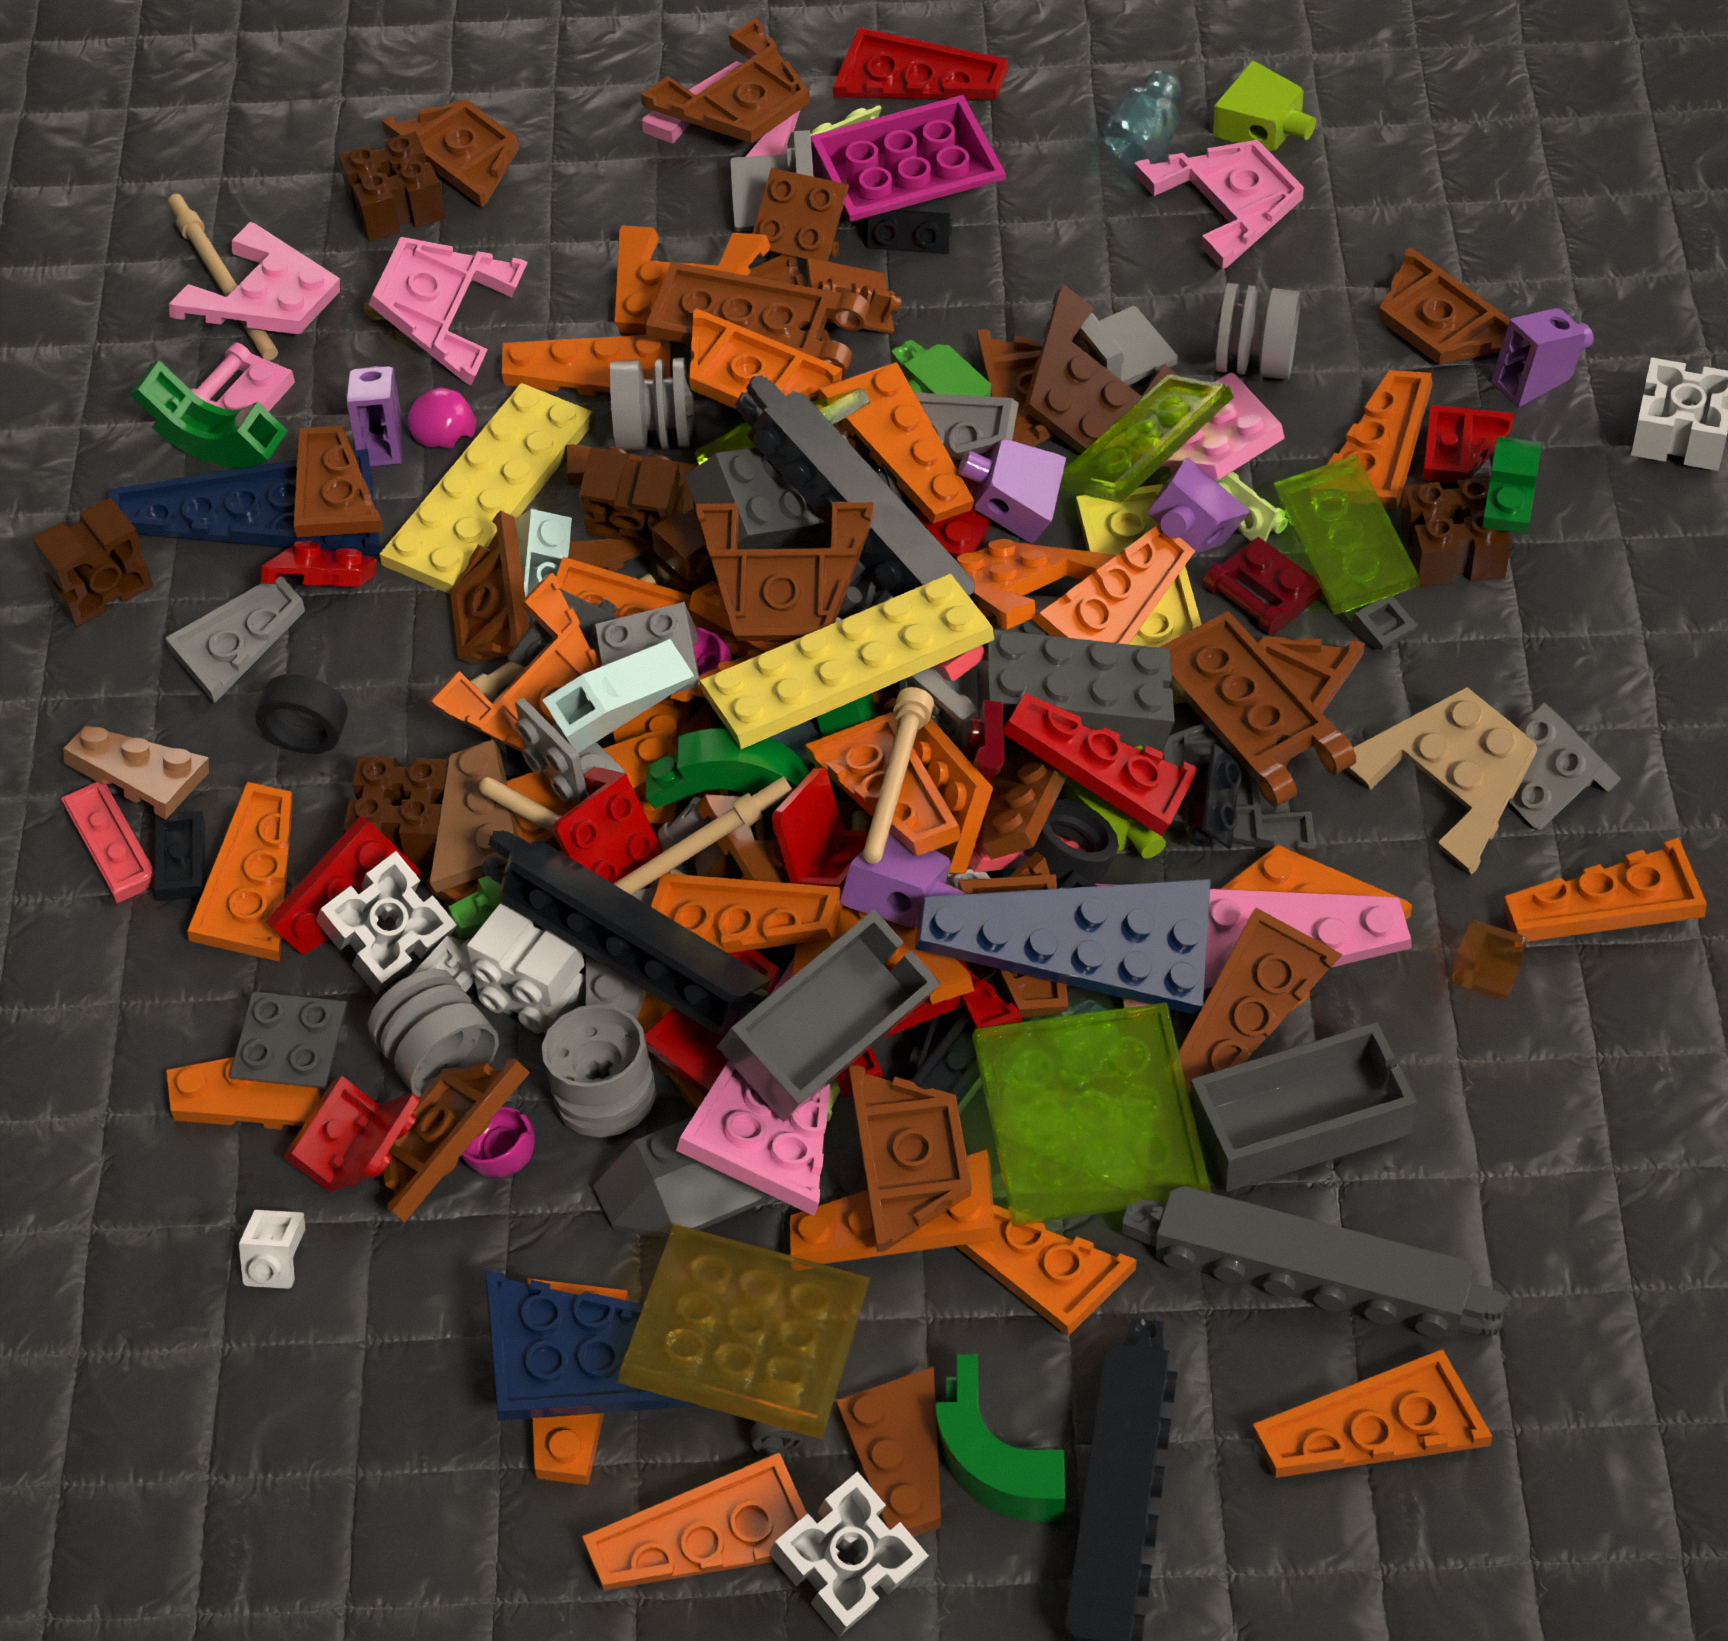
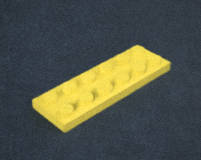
(495, 473)
(1112, 528)
(846, 660)

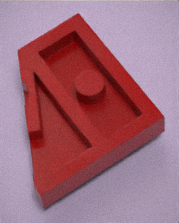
(1461, 441)
(320, 566)

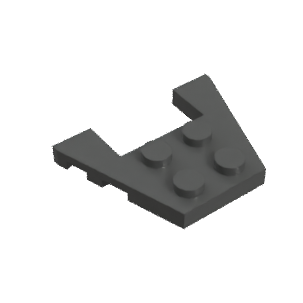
(1252, 828)

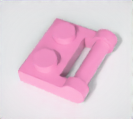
(260, 382)

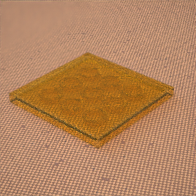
(745, 1331)

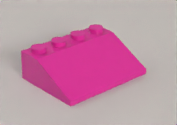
(906, 157)

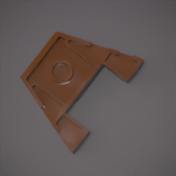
(1070, 388)

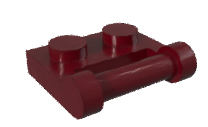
(1272, 578)
(986, 740)

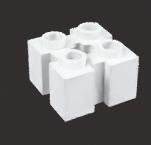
(1683, 415)
(386, 893)
(526, 970)
(848, 1521)

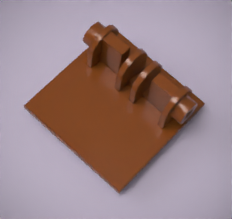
(801, 214)
(861, 281)

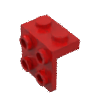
(608, 827)
(813, 836)
(350, 1135)

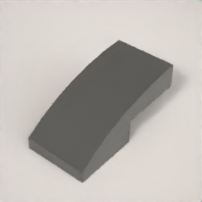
(1378, 622)

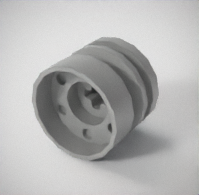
(1257, 331)
(650, 404)
(430, 1027)
(599, 1070)

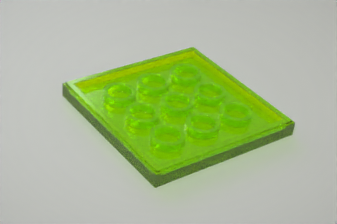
(1089, 1112)

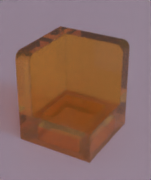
(1489, 960)

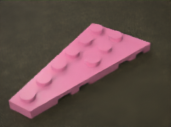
(1347, 923)
(750, 1143)

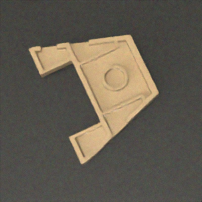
(1467, 753)

